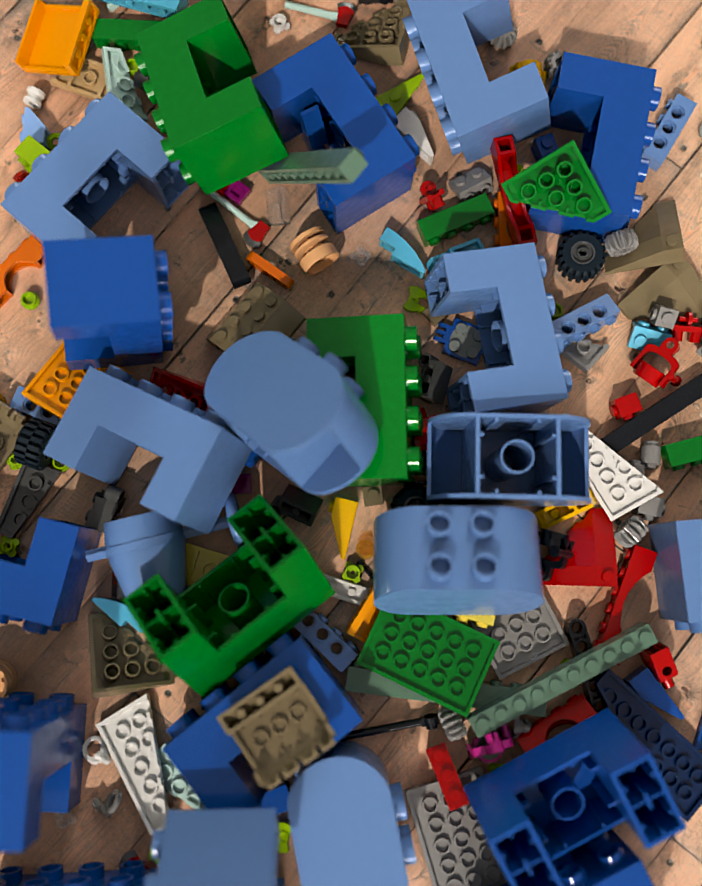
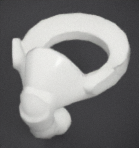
(101, 756)

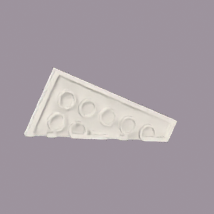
(615, 481)

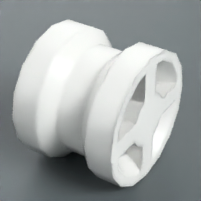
(34, 97)

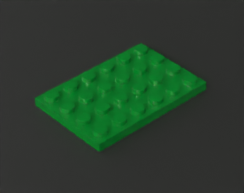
(430, 657)

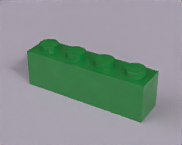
(119, 33)
(455, 220)
(681, 453)

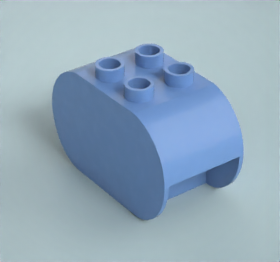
(294, 409)
(508, 459)
(456, 561)
(347, 820)

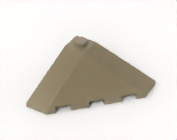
(382, 37)
(658, 241)
(670, 285)
(121, 661)

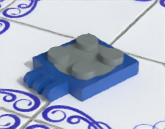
(460, 341)

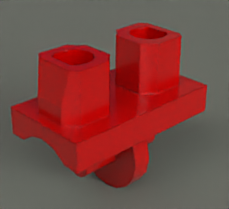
(431, 197)
(695, 331)

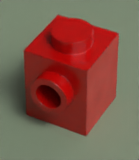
(625, 407)

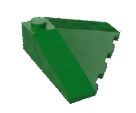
(559, 184)

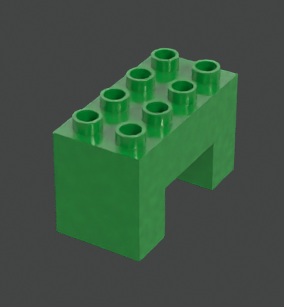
(207, 97)
(381, 356)
(235, 606)

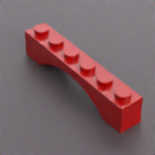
(505, 166)
(636, 564)

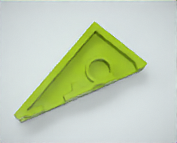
(401, 94)

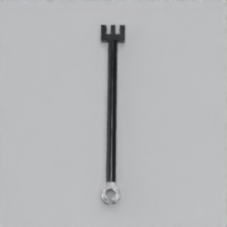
(429, 720)

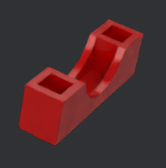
(572, 713)

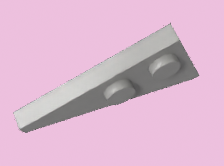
(584, 354)

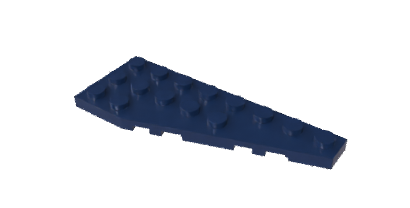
(673, 754)

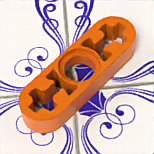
(269, 270)

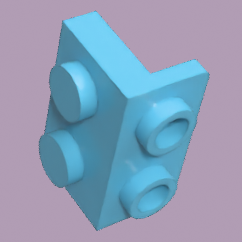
(646, 334)

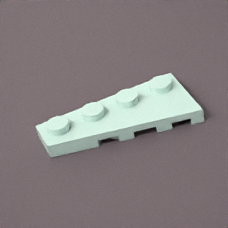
(119, 81)
(176, 783)

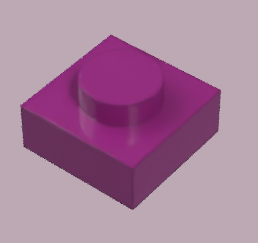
(237, 192)
(243, 484)

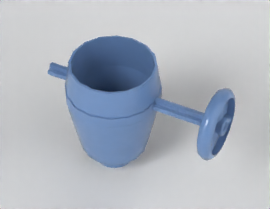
(153, 545)

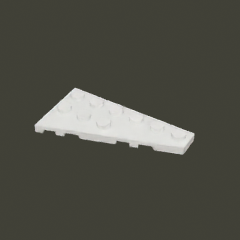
(135, 751)

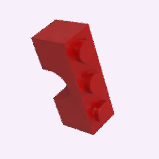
(447, 777)

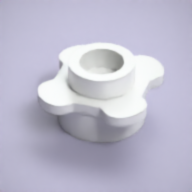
(279, 18)

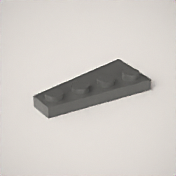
(25, 497)

